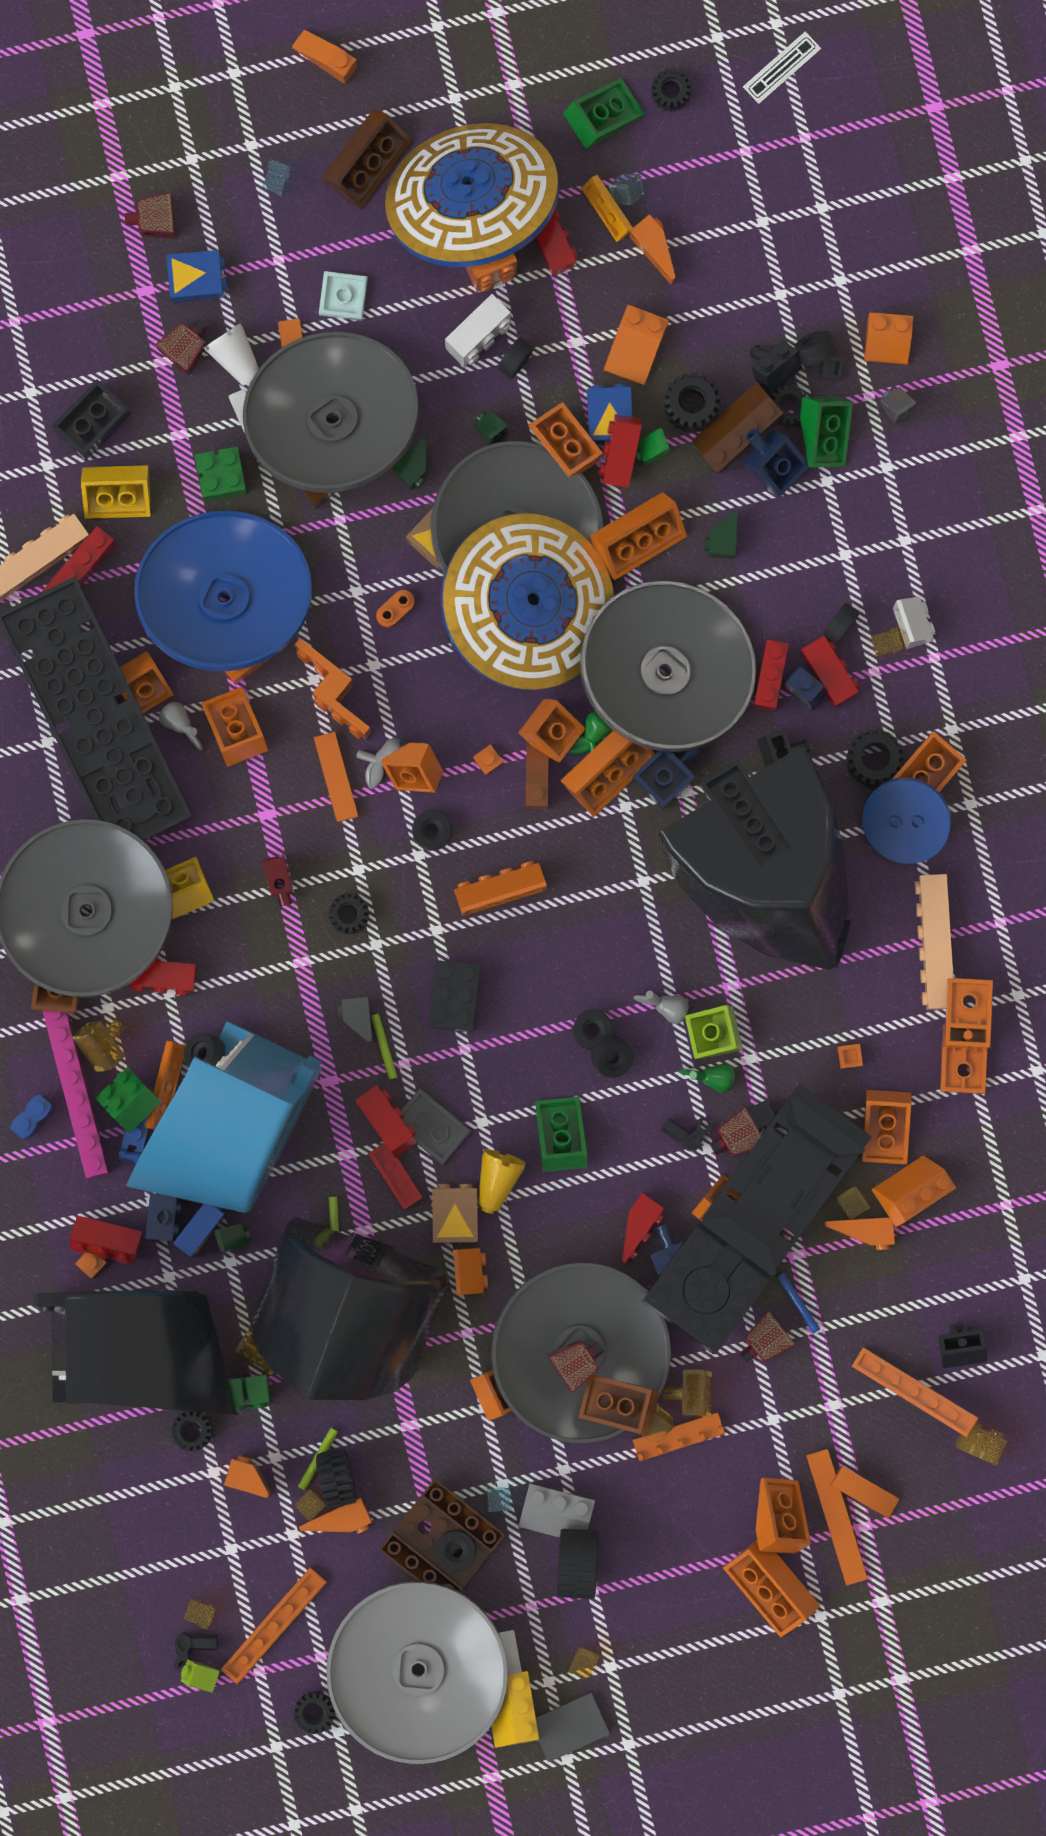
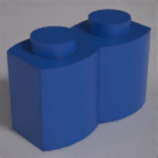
(28, 1122)

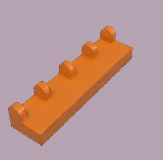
(680, 1437)

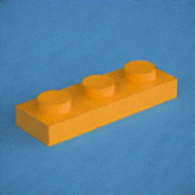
(607, 208)

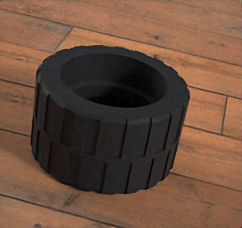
(577, 1563)

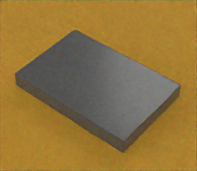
(434, 1126)
(570, 1727)

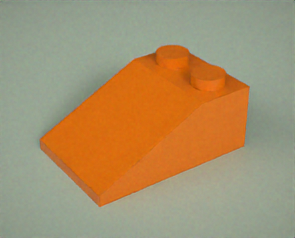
(636, 345)
(234, 726)
(888, 1125)
(781, 1517)

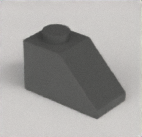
(897, 404)
(357, 1016)

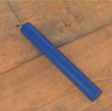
(797, 1301)

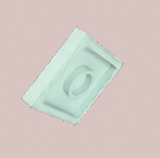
(343, 295)

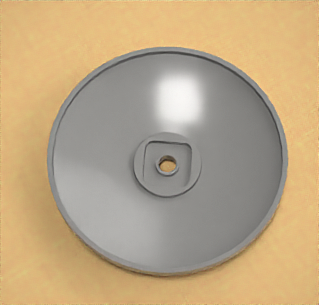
(407, 1713)

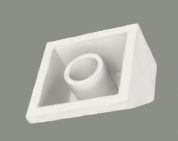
(913, 622)

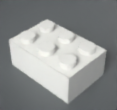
(478, 331)

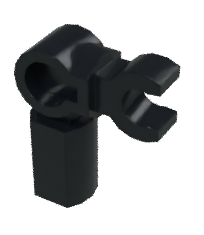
(690, 1142)
(200, 1642)

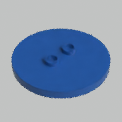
(906, 820)

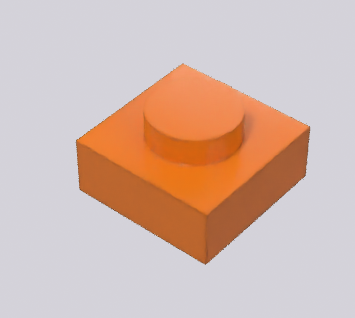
(488, 759)
(850, 1056)
(90, 1264)

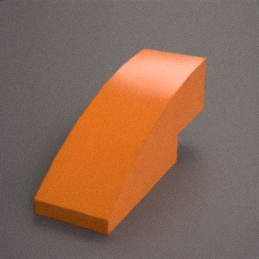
(864, 1491)

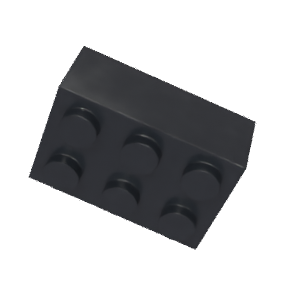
(91, 420)
(454, 996)

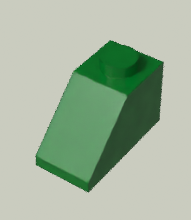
(652, 448)

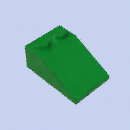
(603, 113)
(826, 430)
(561, 1134)

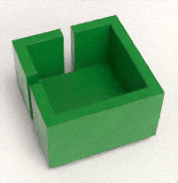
(220, 474)
(128, 1100)
(251, 1391)

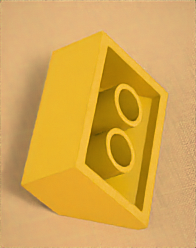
(116, 492)
(188, 887)
(517, 1717)

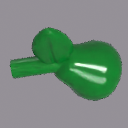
(595, 732)
(717, 1077)

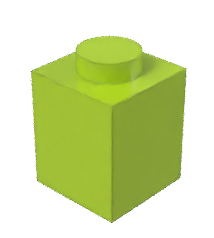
(199, 1675)

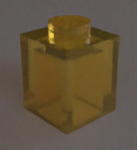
(310, 1504)

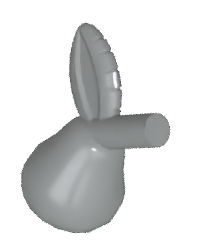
(175, 718)
(375, 769)
(671, 1007)

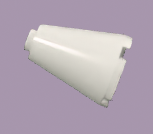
(235, 354)

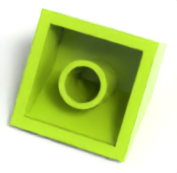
(713, 1032)

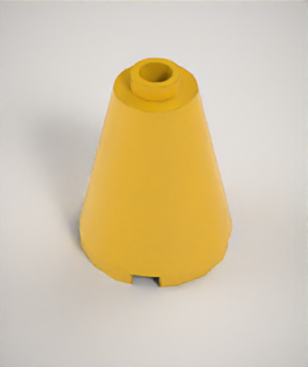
(497, 1179)

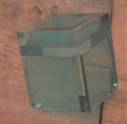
(277, 177)
(627, 189)
(498, 1499)

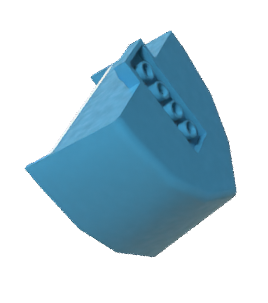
(227, 1123)

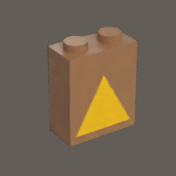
(421, 539)
(455, 1214)

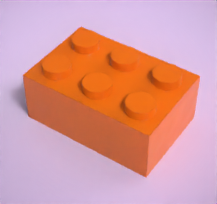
(485, 276)

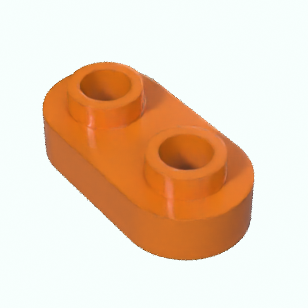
(396, 609)

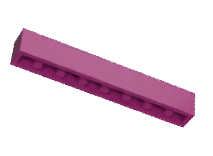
(76, 1094)

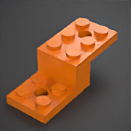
(332, 690)
(966, 1035)

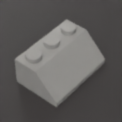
(552, 1510)

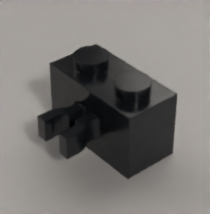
(962, 1347)

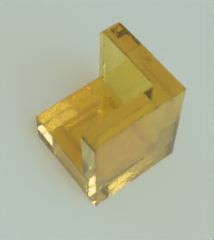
(887, 642)
(852, 1202)
(661, 1425)
(200, 1613)
(583, 1662)

